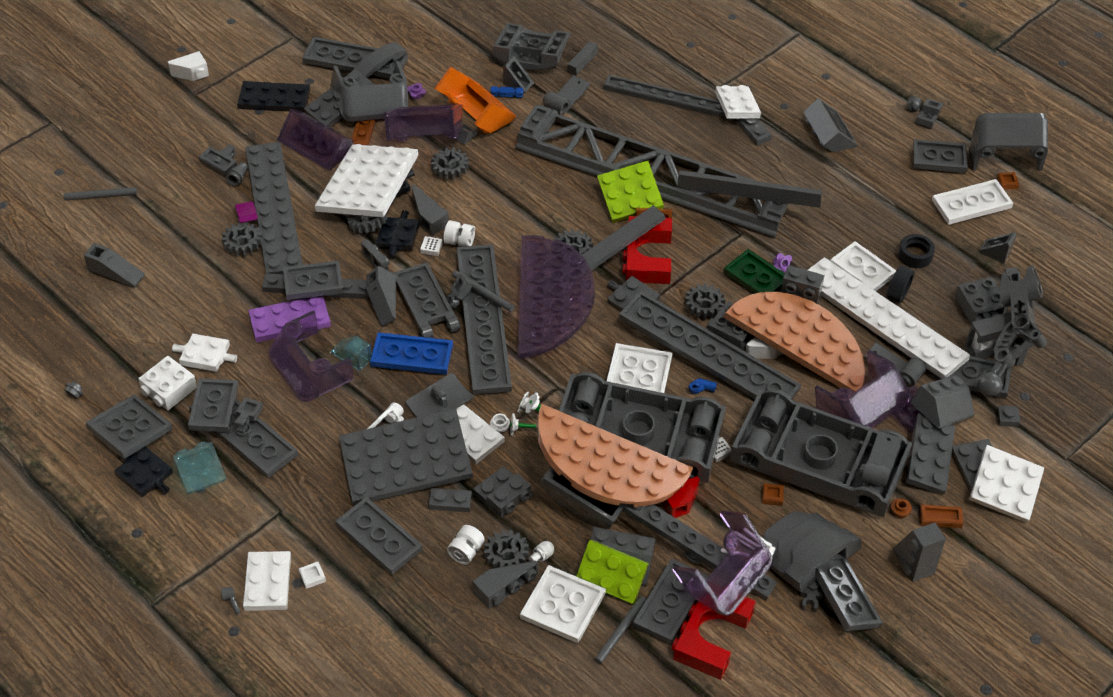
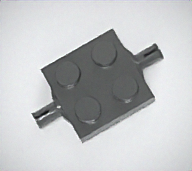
(627, 291)

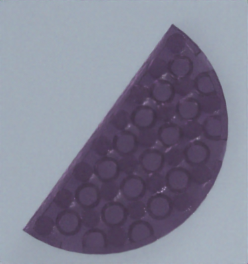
(554, 294)

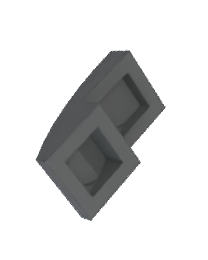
(929, 113)

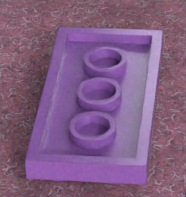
(270, 319)

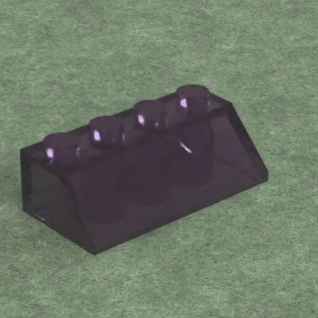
(314, 139)

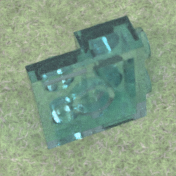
(199, 467)

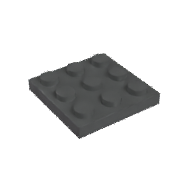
(129, 426)

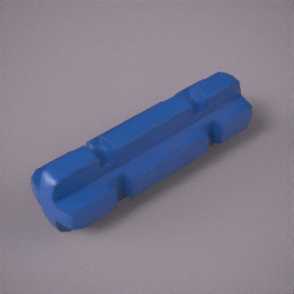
(507, 91)

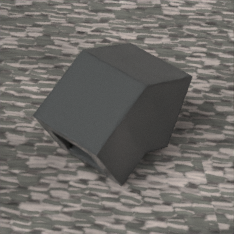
(1013, 273)

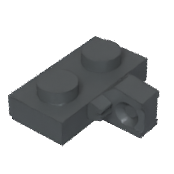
(220, 160)

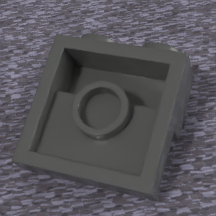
(503, 491)

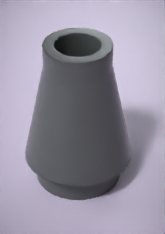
(236, 174)

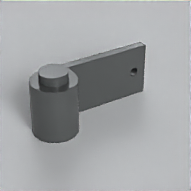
(566, 96)
(910, 371)
(881, 460)

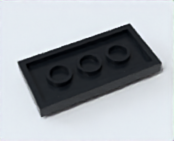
(273, 96)

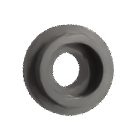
(73, 389)

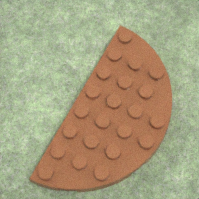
(802, 333)
(606, 463)

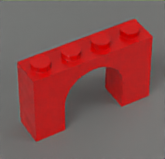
(647, 268)
(698, 653)

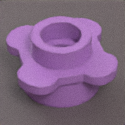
(416, 91)
(777, 262)

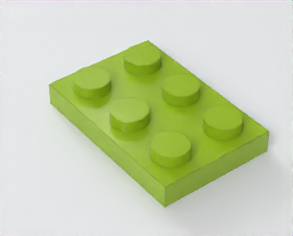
(613, 571)

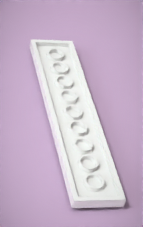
(889, 320)

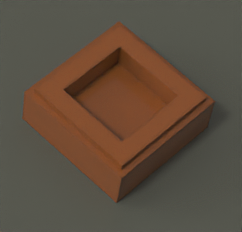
(1008, 180)
(772, 494)

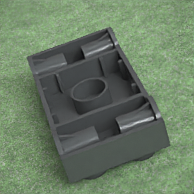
(656, 420)
(814, 451)

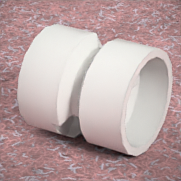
(455, 233)
(466, 544)

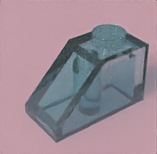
(356, 349)

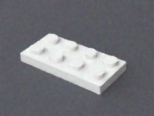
(972, 201)

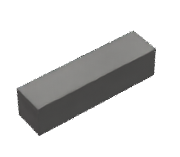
(582, 58)

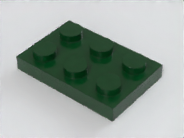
(754, 273)

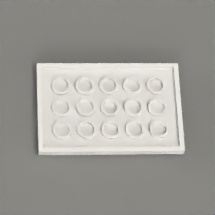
(367, 180)

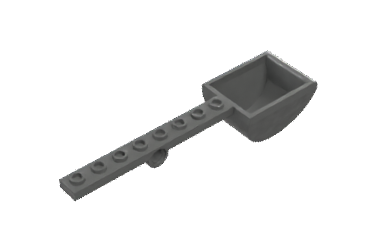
(603, 515)

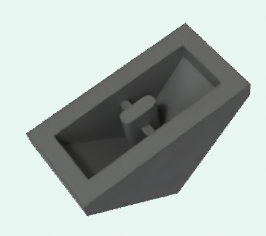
(515, 75)
(998, 247)

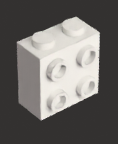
(167, 383)

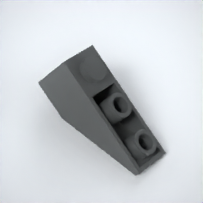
(430, 214)
(111, 265)
(382, 293)
(500, 582)

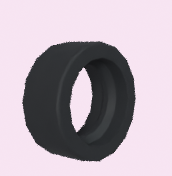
(920, 241)
(900, 283)

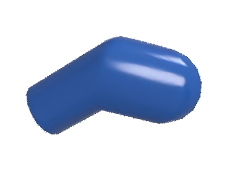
(700, 385)

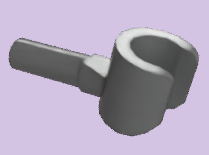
(228, 594)

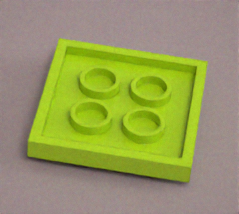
(628, 190)

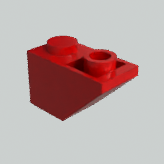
(683, 499)

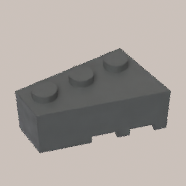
(920, 551)

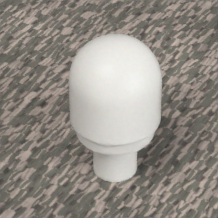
(542, 551)

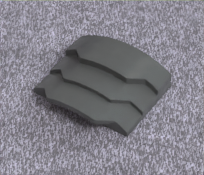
(530, 48)
(804, 544)

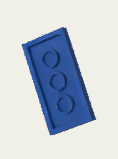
(412, 353)

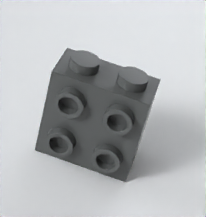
(803, 283)
(980, 299)
(727, 329)

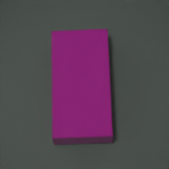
(246, 212)

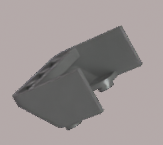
(369, 101)
(1009, 131)

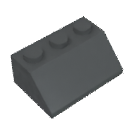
(829, 127)
(944, 401)
(631, 544)

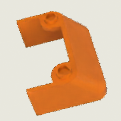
(476, 100)

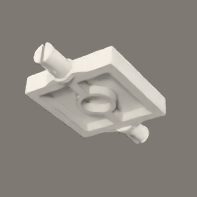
(204, 352)

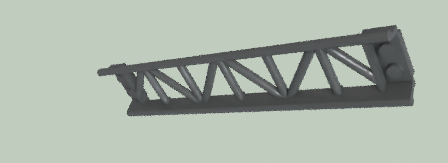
(541, 118)

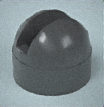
(916, 103)

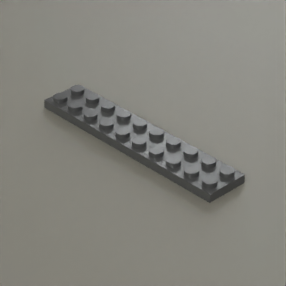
(273, 207)
(484, 322)
(704, 347)

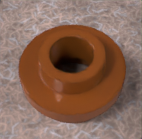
(898, 511)

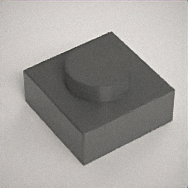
(1008, 416)

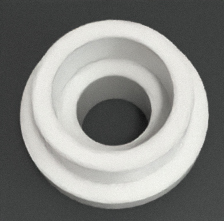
(500, 422)

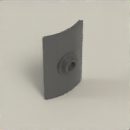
(439, 397)

